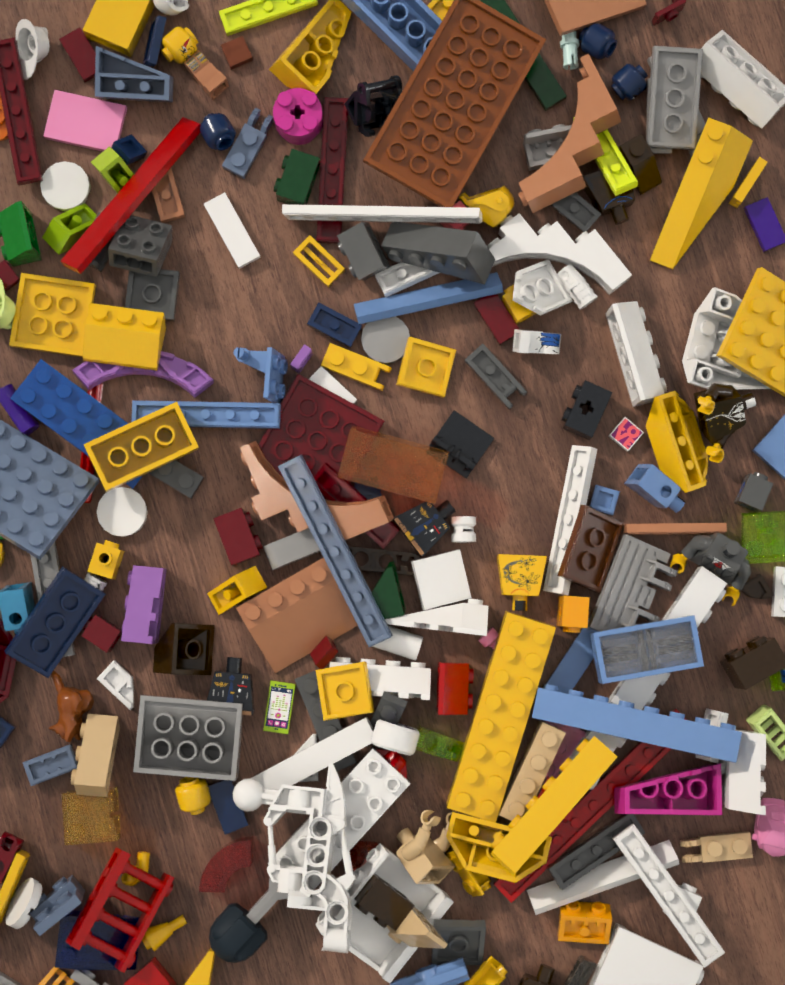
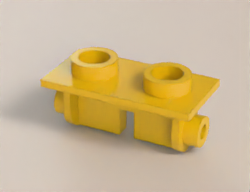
(473, 883)
(490, 973)

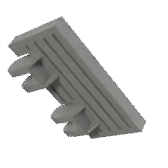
(627, 585)

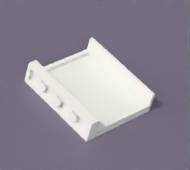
(368, 938)
(640, 961)

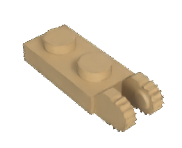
(719, 847)

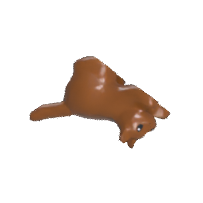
(71, 706)

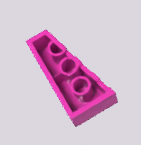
(679, 793)

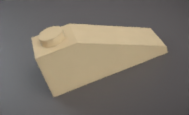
(417, 932)

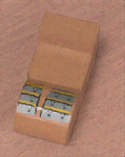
(206, 74)

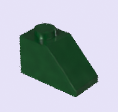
(388, 593)

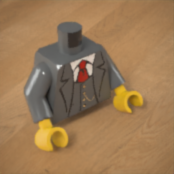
(719, 556)

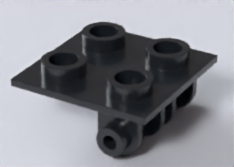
(463, 442)

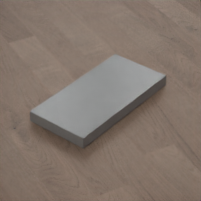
(674, 97)

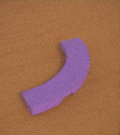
(170, 368)

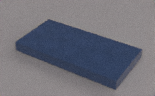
(55, 622)

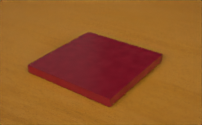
(314, 425)

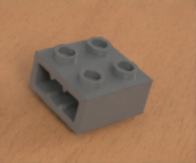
(140, 246)

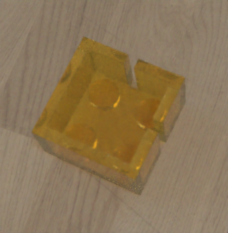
(88, 818)

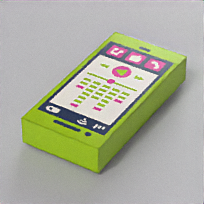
(279, 707)

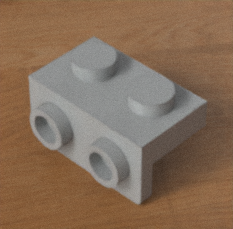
(543, 144)

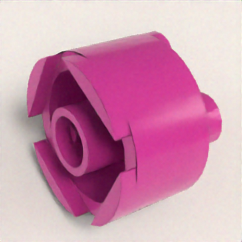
(296, 102)

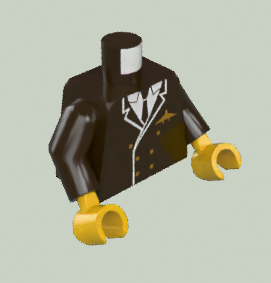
(720, 415)

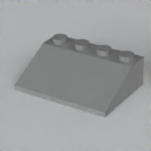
(188, 738)

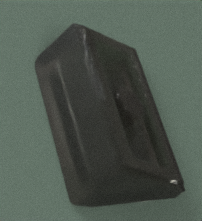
(581, 971)

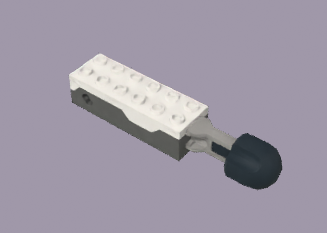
(367, 793)

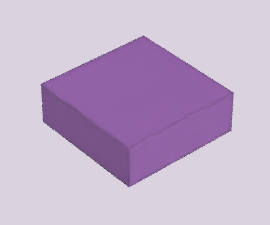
(301, 358)

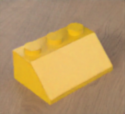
(123, 336)

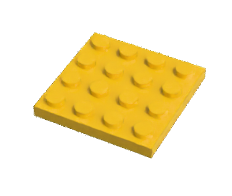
(758, 332)

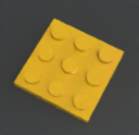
(51, 314)

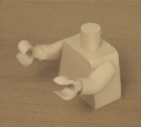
(423, 856)

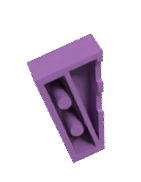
(144, 605)

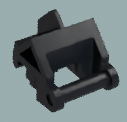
(372, 110)

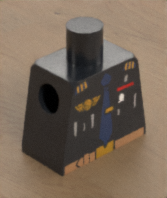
(425, 525)
(233, 686)

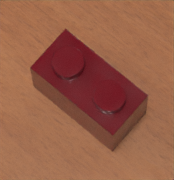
(238, 536)

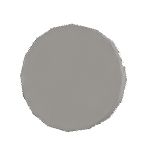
(385, 340)

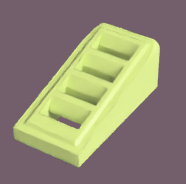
(761, 720)

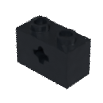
(596, 398)

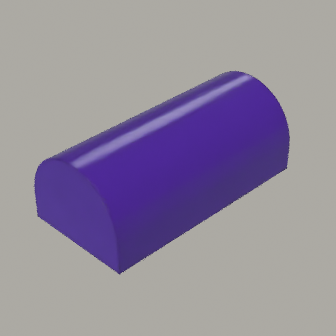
(22, 419)

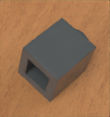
(754, 492)

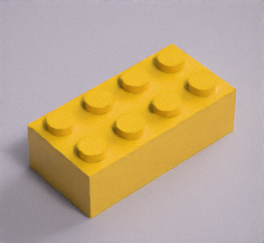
(141, 446)

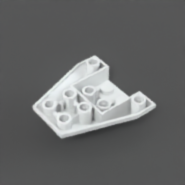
(704, 340)

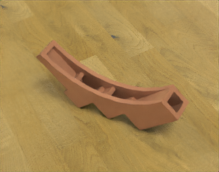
(275, 497)

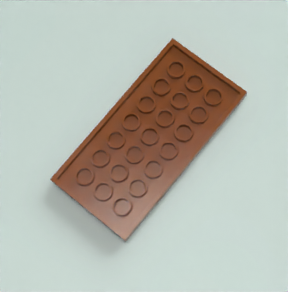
(454, 101)

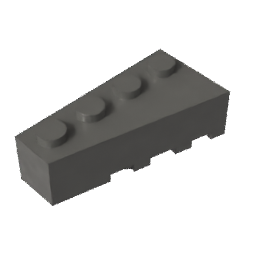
(440, 250)

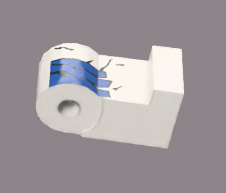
(536, 342)

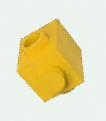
(98, 564)

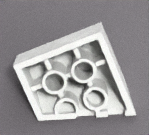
(743, 780)

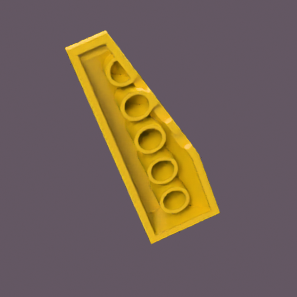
(703, 189)

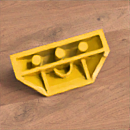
(677, 441)
(472, 843)

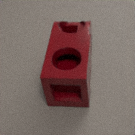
(9, 847)

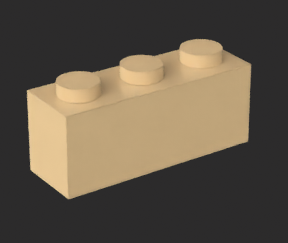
(96, 755)

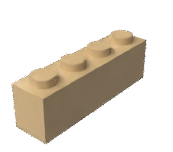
(531, 770)

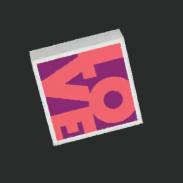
(626, 434)

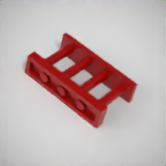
(94, 910)

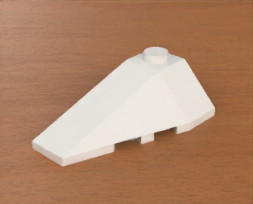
(457, 618)

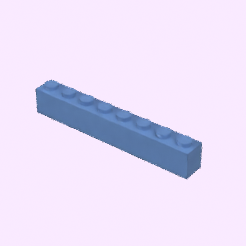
(636, 724)

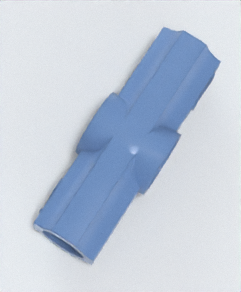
(444, 974)

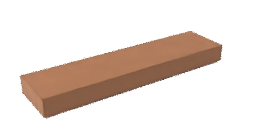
(674, 528)

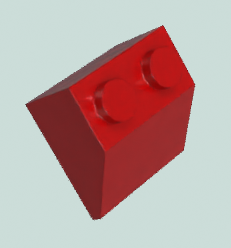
(452, 688)

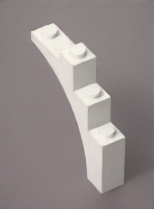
(588, 255)

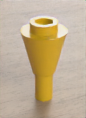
(158, 934)

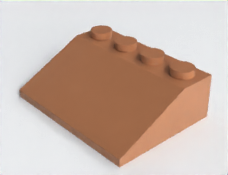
(297, 615)

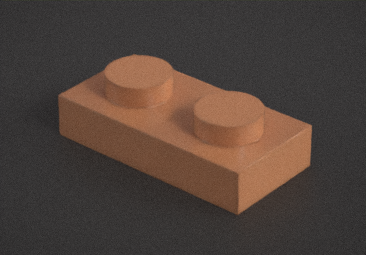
(168, 198)

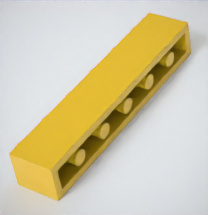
(553, 805)

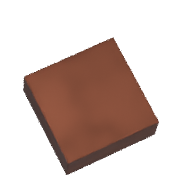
(236, 52)

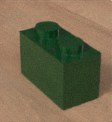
(298, 178)

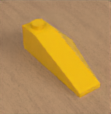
(312, 53)

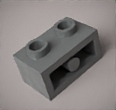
(362, 251)

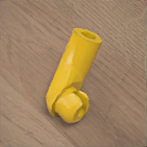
(142, 863)

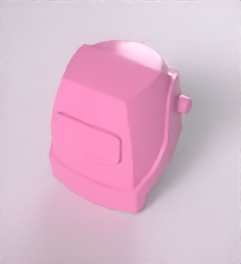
(770, 828)

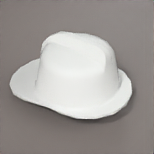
(32, 46)

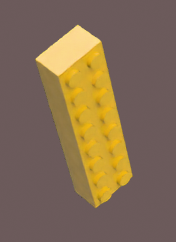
(500, 716)

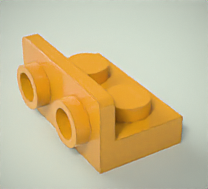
(585, 922)

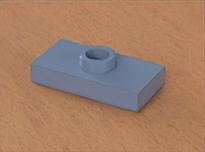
(50, 765)

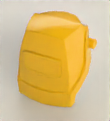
(493, 204)

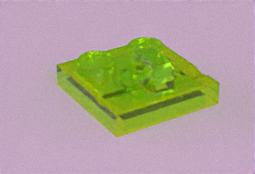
(764, 536)

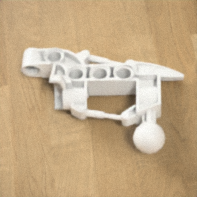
(322, 806)

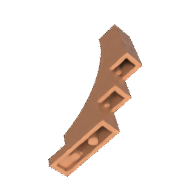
(561, 173)

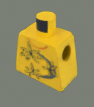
(520, 577)

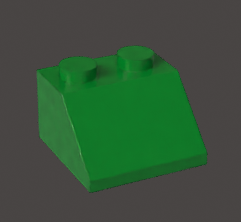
(19, 235)

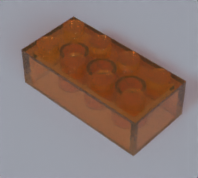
(393, 464)

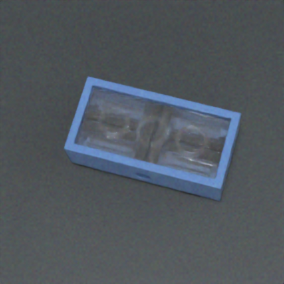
(646, 649)

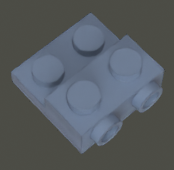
(57, 904)

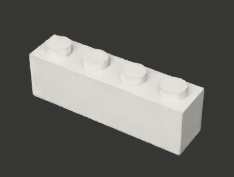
(394, 678)

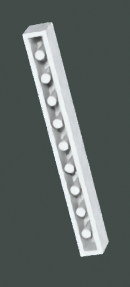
(694, 599)

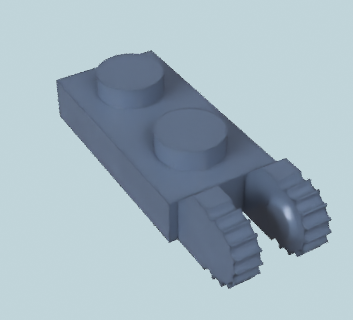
(247, 145)

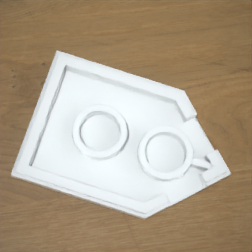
(540, 288)

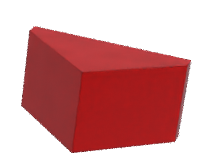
(151, 974)

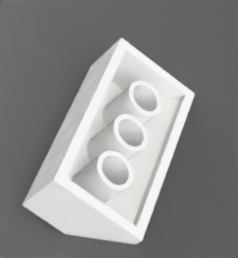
(742, 79)
(635, 353)

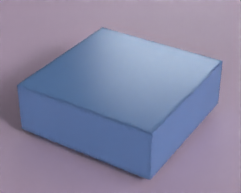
(604, 499)

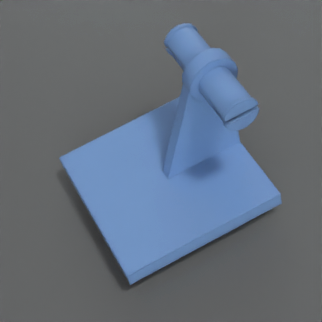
(270, 363)

